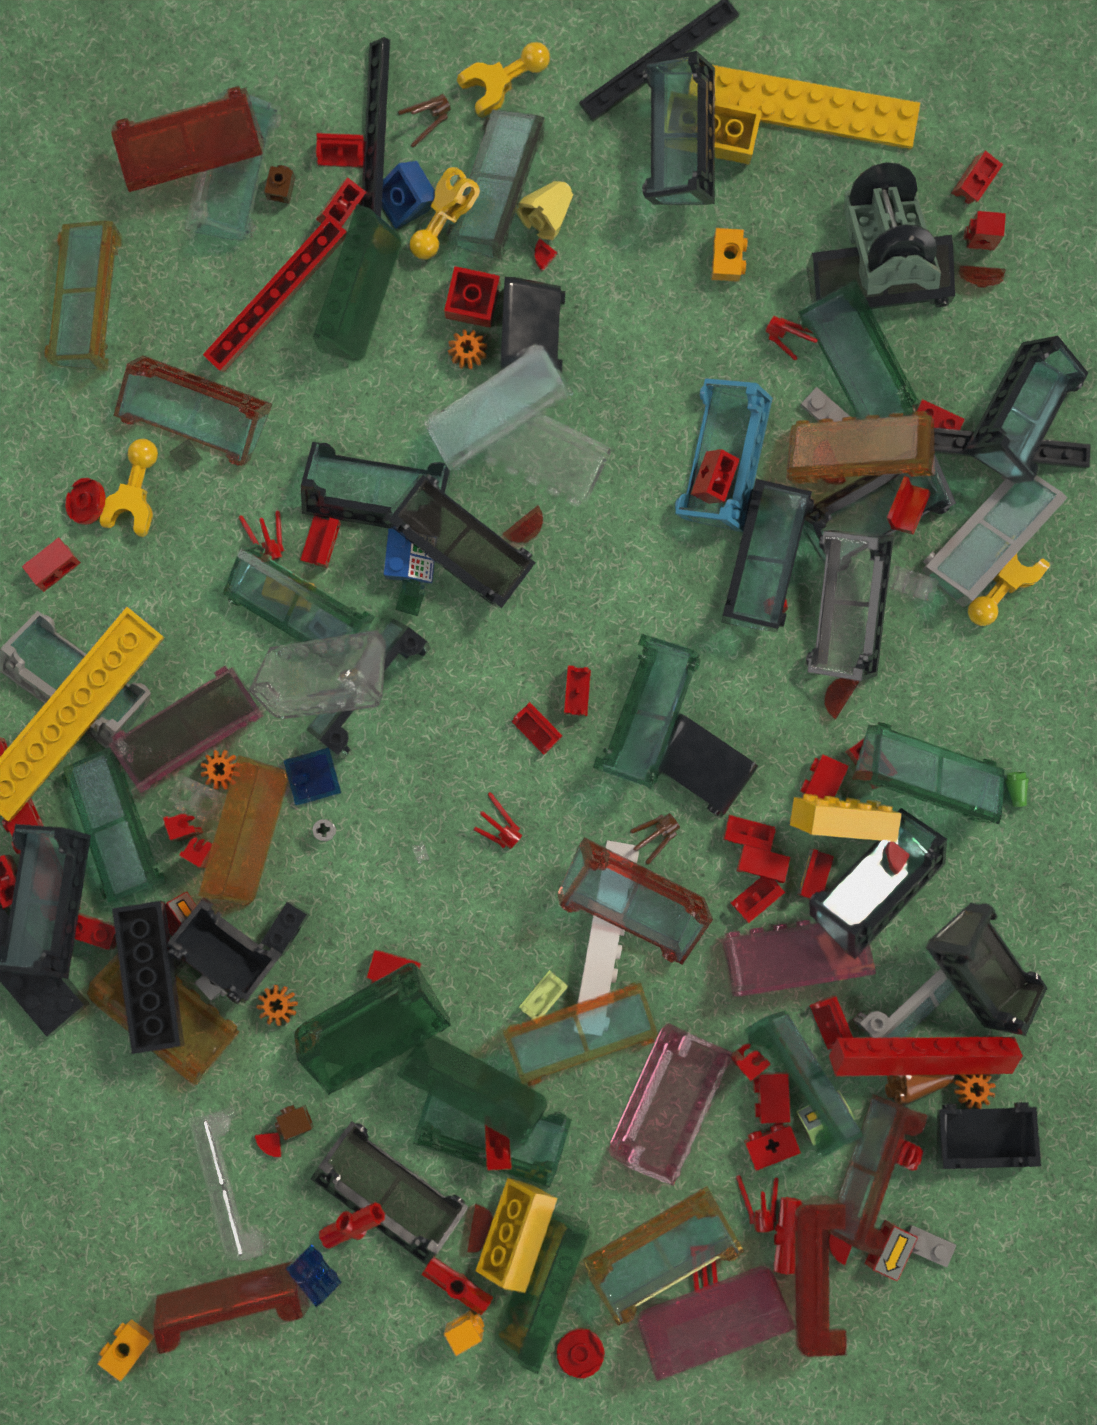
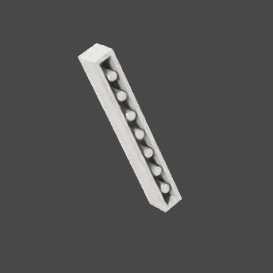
(603, 944)

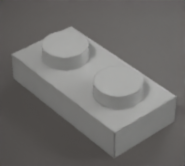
(822, 407)
(932, 1246)

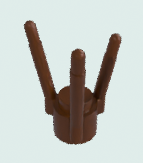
(437, 106)
(666, 825)

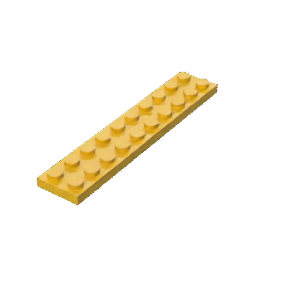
(820, 107)
(73, 709)

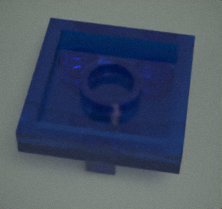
(312, 776)
(314, 1275)

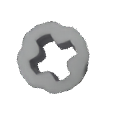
(329, 835)

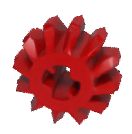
(909, 1156)

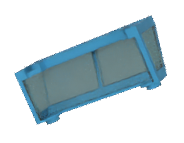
(737, 423)

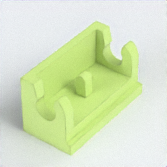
(543, 995)

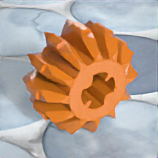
(467, 340)
(212, 770)
(280, 1013)
(970, 1097)

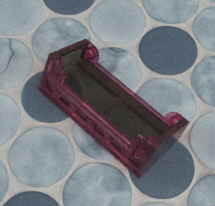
(186, 728)

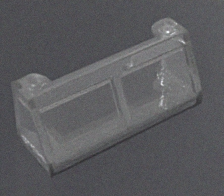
(237, 1241)

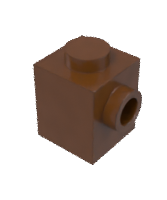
(280, 184)
(293, 1121)

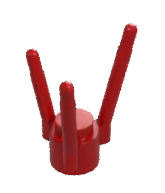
(779, 327)
(271, 547)
(508, 835)
(764, 1217)

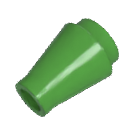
(1017, 786)

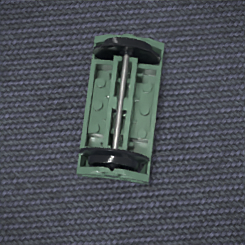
(890, 230)

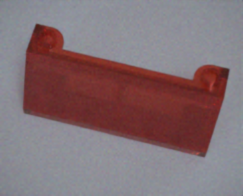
(188, 140)
(227, 1300)

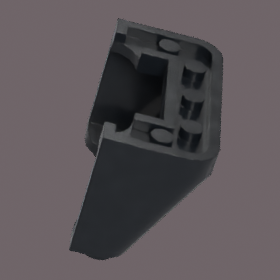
(530, 318)
(705, 765)
(222, 952)
(987, 1137)

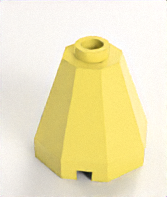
(546, 209)

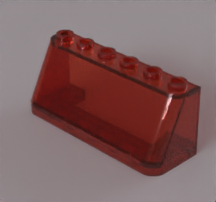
(812, 1277)

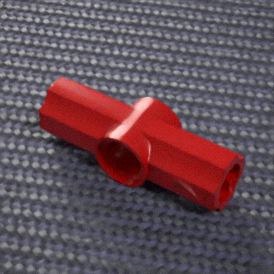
(352, 1225)
(785, 1238)
(470, 1295)

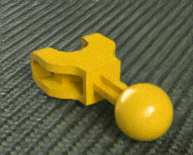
(497, 79)
(448, 204)
(130, 497)
(984, 609)

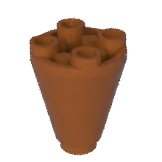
(909, 1088)

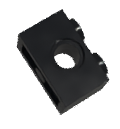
(285, 928)

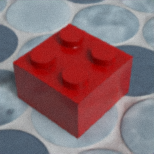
(472, 297)

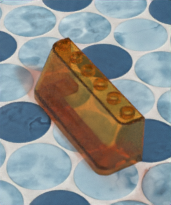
(861, 447)
(244, 832)
(204, 1030)

